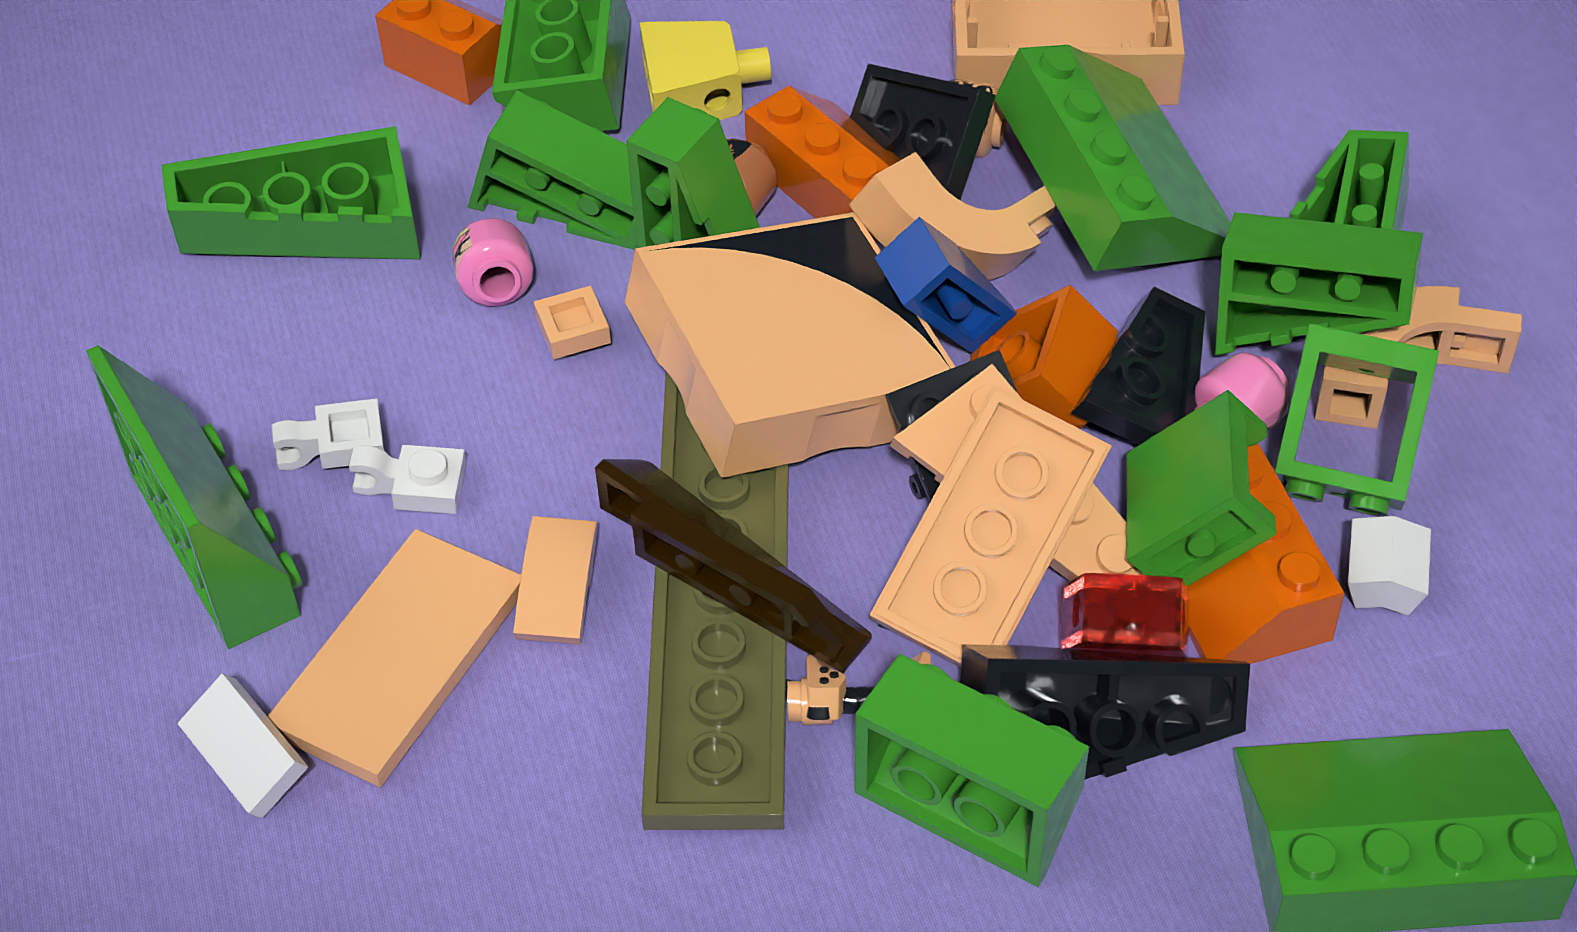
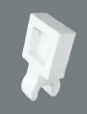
(331, 435)
(418, 481)

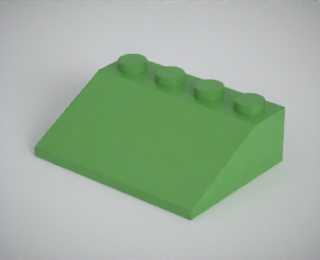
(1110, 160)
(199, 504)
(1403, 833)

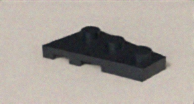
(926, 117)
(1148, 371)

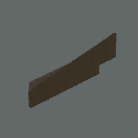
(721, 562)

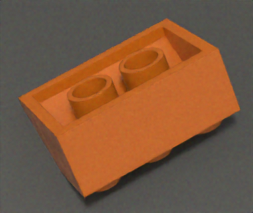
(816, 150)
(1272, 595)

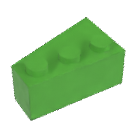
(1362, 182)

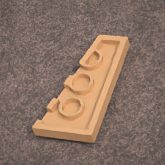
(1098, 532)

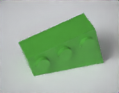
(556, 171)
(684, 178)
(1315, 272)

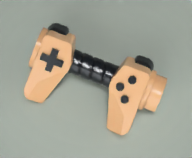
(824, 693)

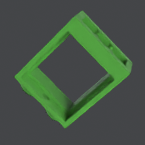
(1366, 356)

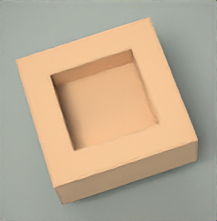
(572, 322)

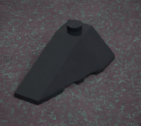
(1116, 701)

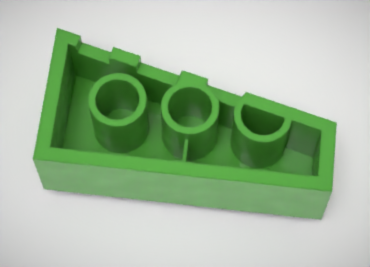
(296, 200)

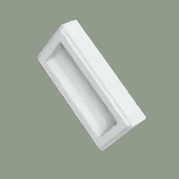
(242, 745)

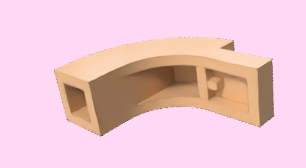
(989, 238)
(1461, 334)

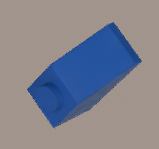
(943, 285)

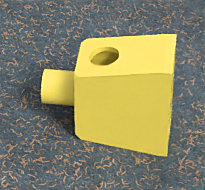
(699, 65)

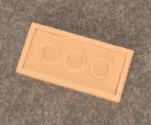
(990, 528)
(396, 657)

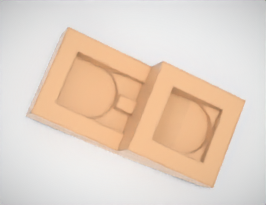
(555, 580)

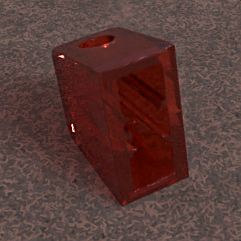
(1126, 614)

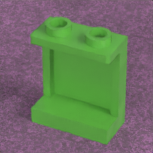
(1193, 494)

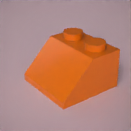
(441, 45)
(1053, 351)

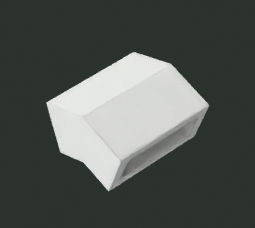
(1389, 563)

